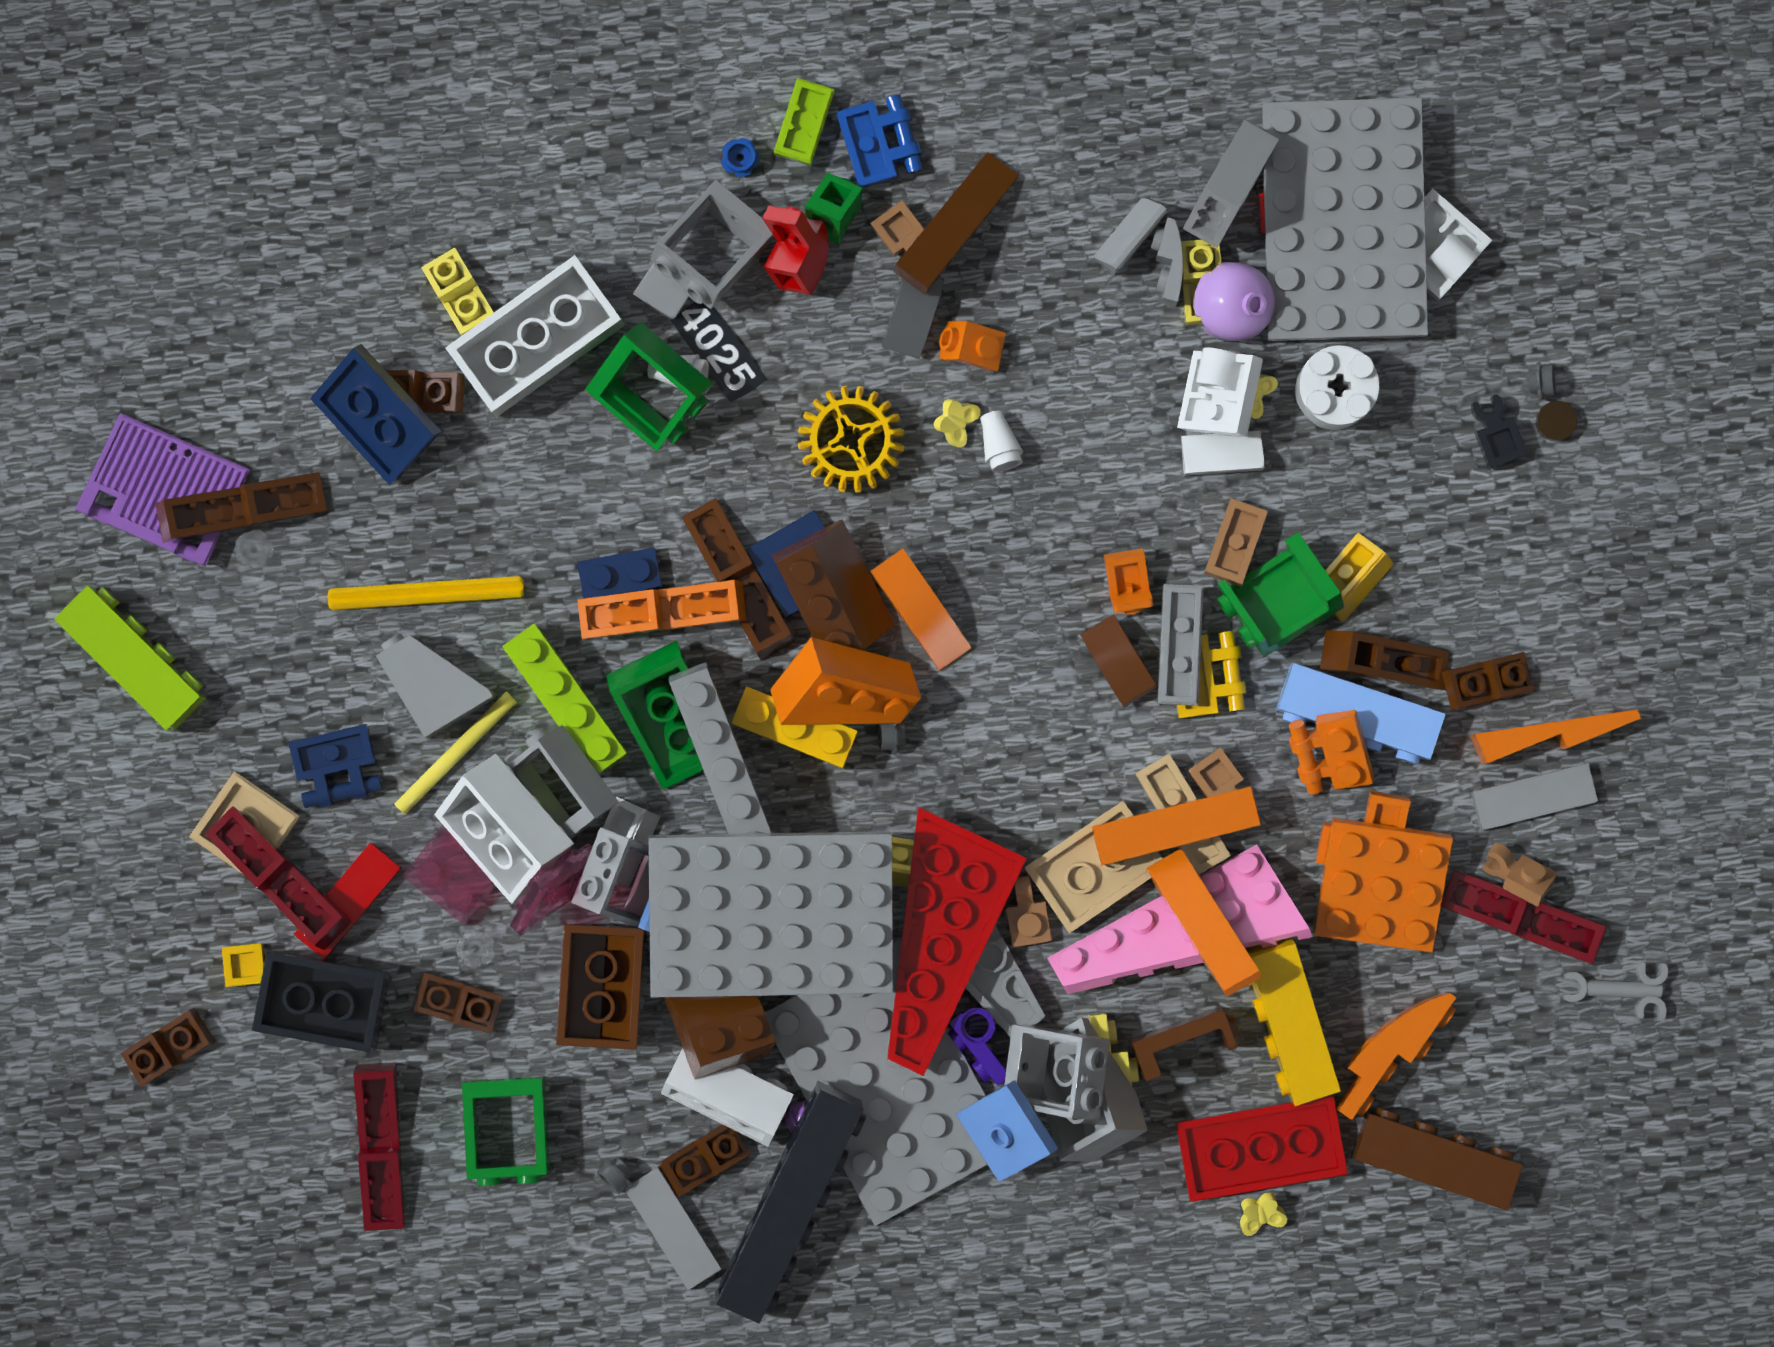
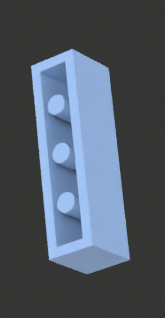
(1382, 717)

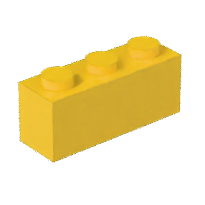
(822, 741)

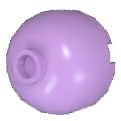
(1234, 301)

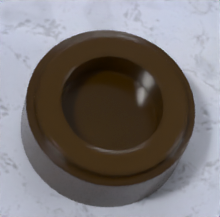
(1556, 421)

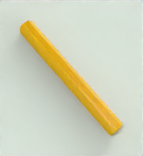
(425, 593)

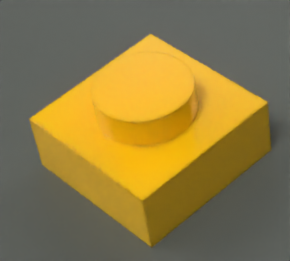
(243, 964)

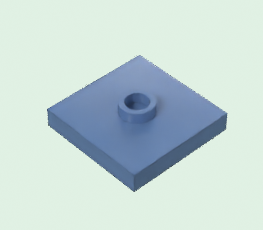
(1006, 1131)

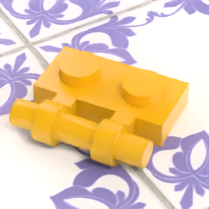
(1208, 691)

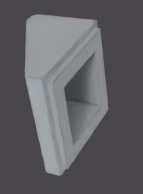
(661, 293)

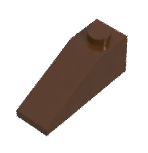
(1383, 659)

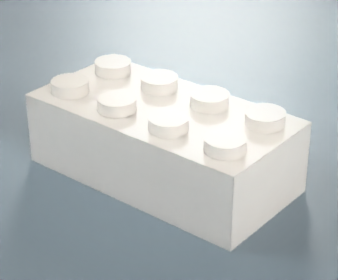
(535, 336)

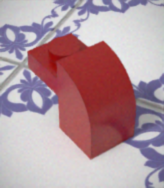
(799, 250)

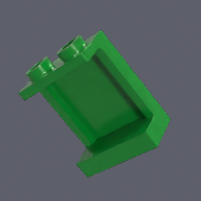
(1281, 598)

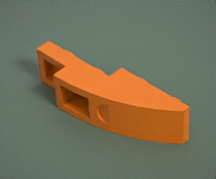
(1401, 1036)

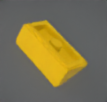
(1357, 572)

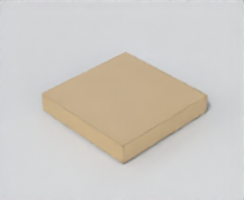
(255, 804)

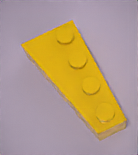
(1292, 1024)

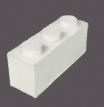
(731, 1098)

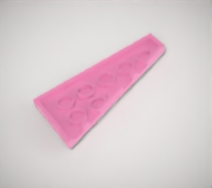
(1154, 939)

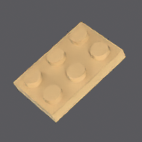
(1075, 880)

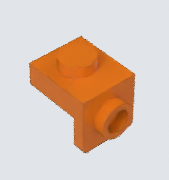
(972, 345)
(1128, 581)

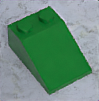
(653, 713)

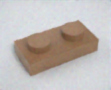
(1235, 542)

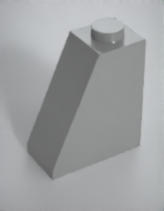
(430, 684)

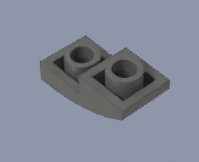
(911, 319)

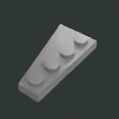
(1002, 987)

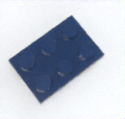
(375, 414)

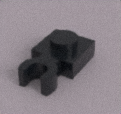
(1499, 439)

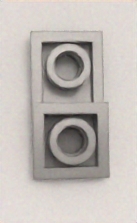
(1169, 249)

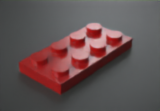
(1261, 1148)

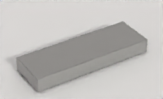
(1180, 645)
(1534, 796)
(673, 1228)

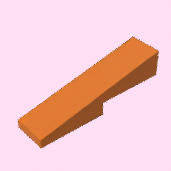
(662, 609)
(1569, 733)
(1176, 825)
(1203, 922)

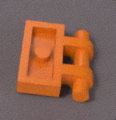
(1343, 749)

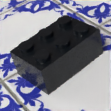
(321, 1001)

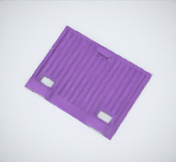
(143, 470)

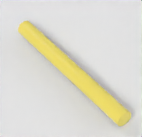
(455, 753)

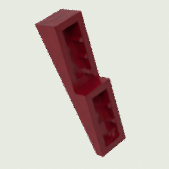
(278, 878)
(1516, 916)
(379, 1146)

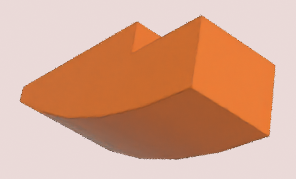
(920, 609)

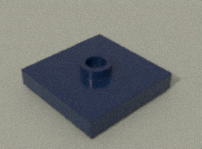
(762, 559)

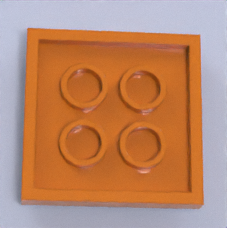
(1382, 885)

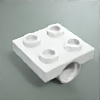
(1450, 244)
(1220, 392)

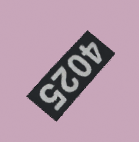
(715, 342)

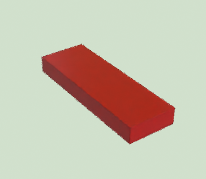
(358, 890)

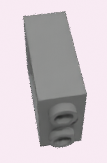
(1230, 183)
(735, 217)
(573, 770)
(596, 885)
(1031, 1047)

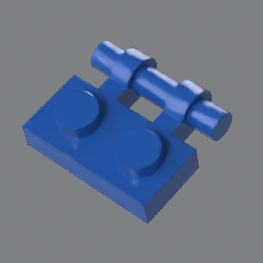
(867, 144)

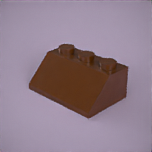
(834, 588)
(600, 986)

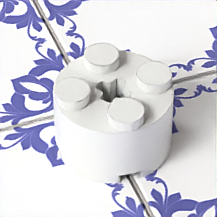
(1354, 372)

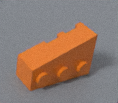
(844, 687)

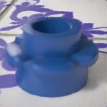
(734, 148)

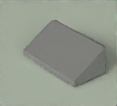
(1130, 235)

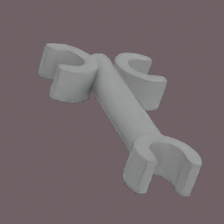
(1648, 990)

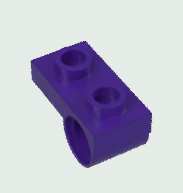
(987, 1064)

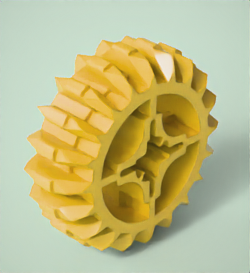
(867, 431)

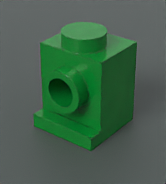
(836, 204)

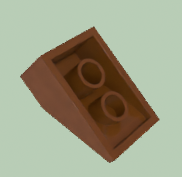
(720, 1031)

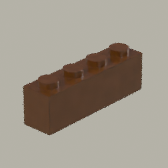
(1437, 1160)

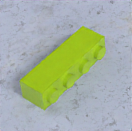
(130, 658)
(565, 698)

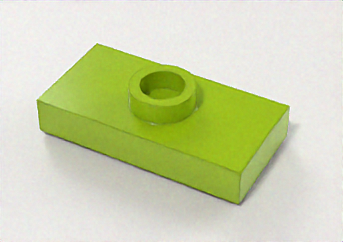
(804, 121)

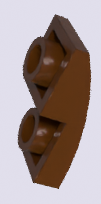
(432, 390)
(1119, 661)
(1487, 681)
(456, 1002)
(167, 1047)
(703, 1159)

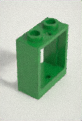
(629, 407)
(501, 1088)

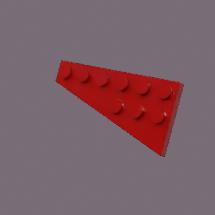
(949, 914)

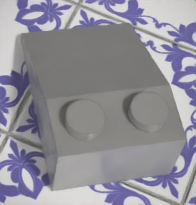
(1120, 1111)

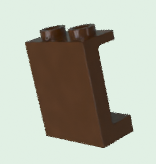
(1148, 1043)

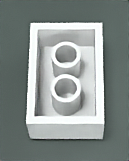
(502, 827)

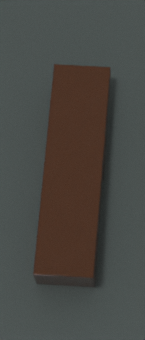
(955, 223)
(240, 507)
(730, 562)

